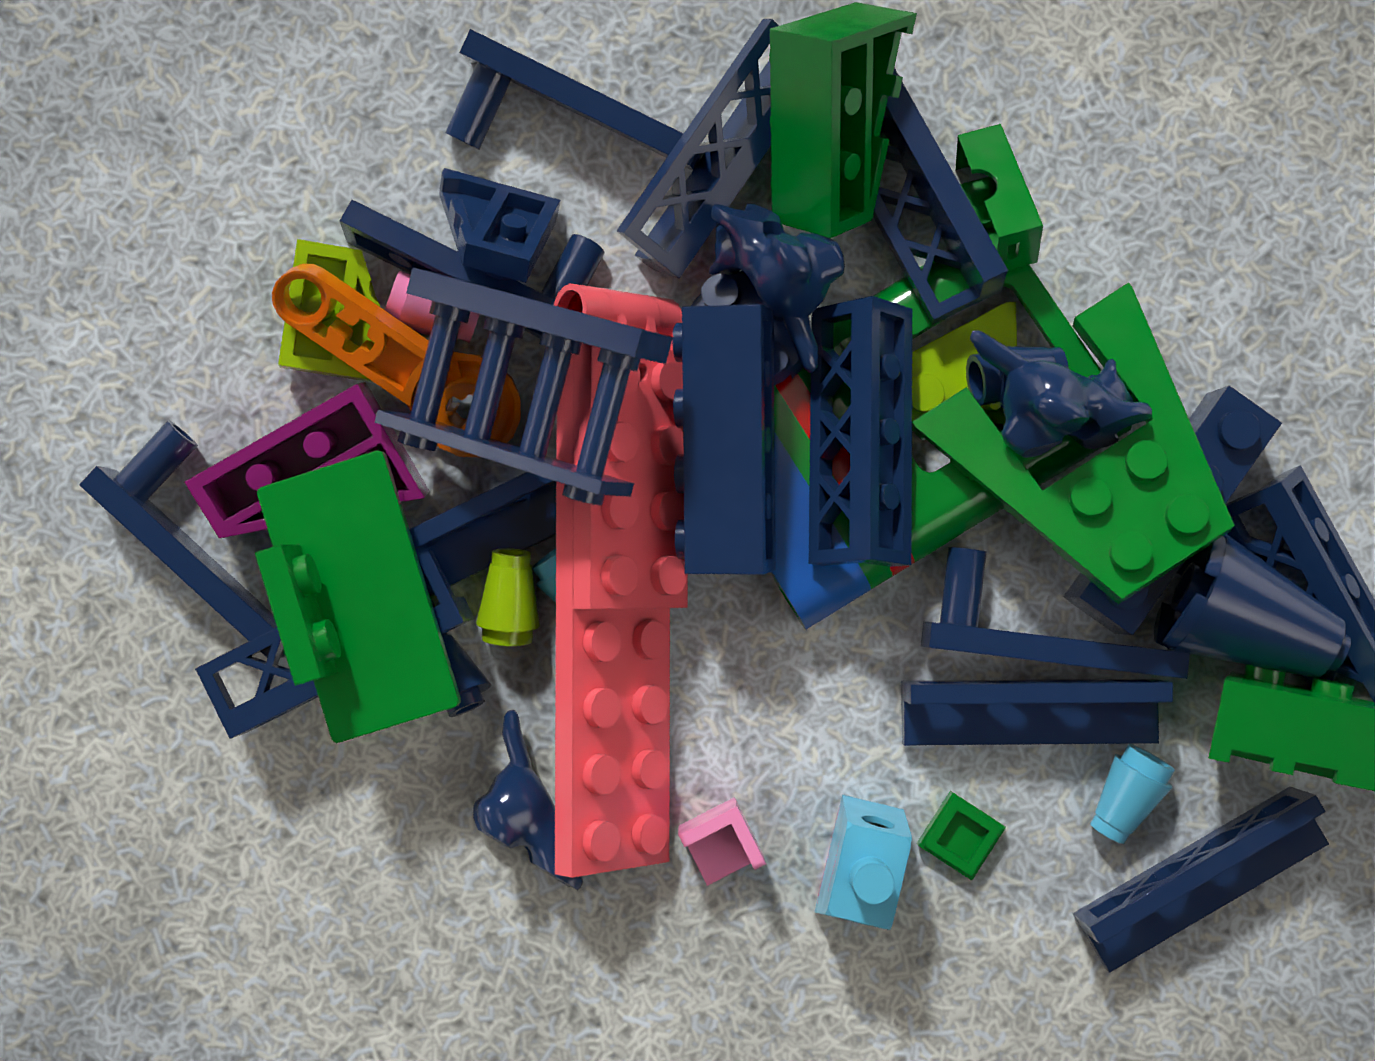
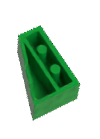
(828, 114)
(1296, 727)

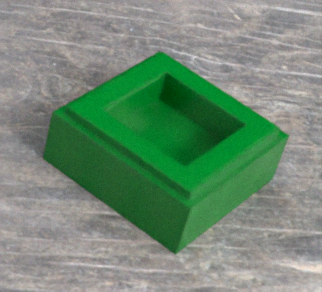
(961, 835)

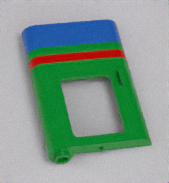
(942, 500)

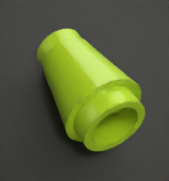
(509, 600)

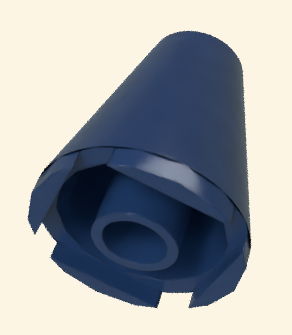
(1249, 614)

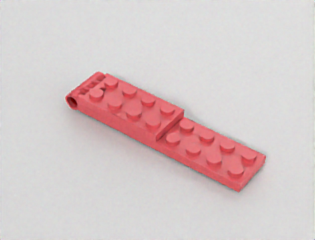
(614, 606)

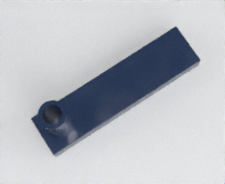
(500, 65)
(408, 249)
(127, 500)
(960, 631)

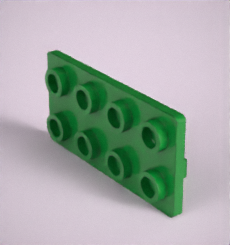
(353, 598)

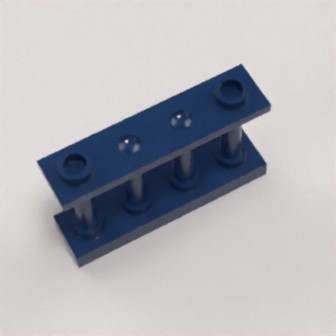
(562, 335)

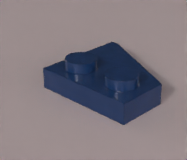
(496, 224)

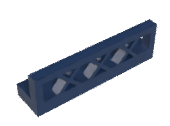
(720, 173)
(946, 205)
(873, 431)
(504, 517)
(1322, 559)
(275, 702)
(1032, 711)
(1203, 877)

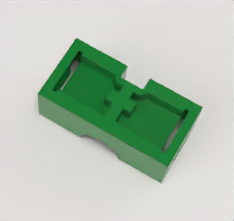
(1002, 197)

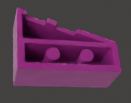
(314, 440)

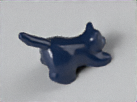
(785, 269)
(1051, 401)
(519, 806)

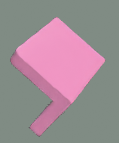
(721, 842)

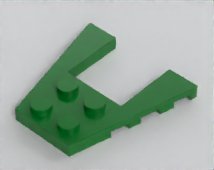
(1129, 507)

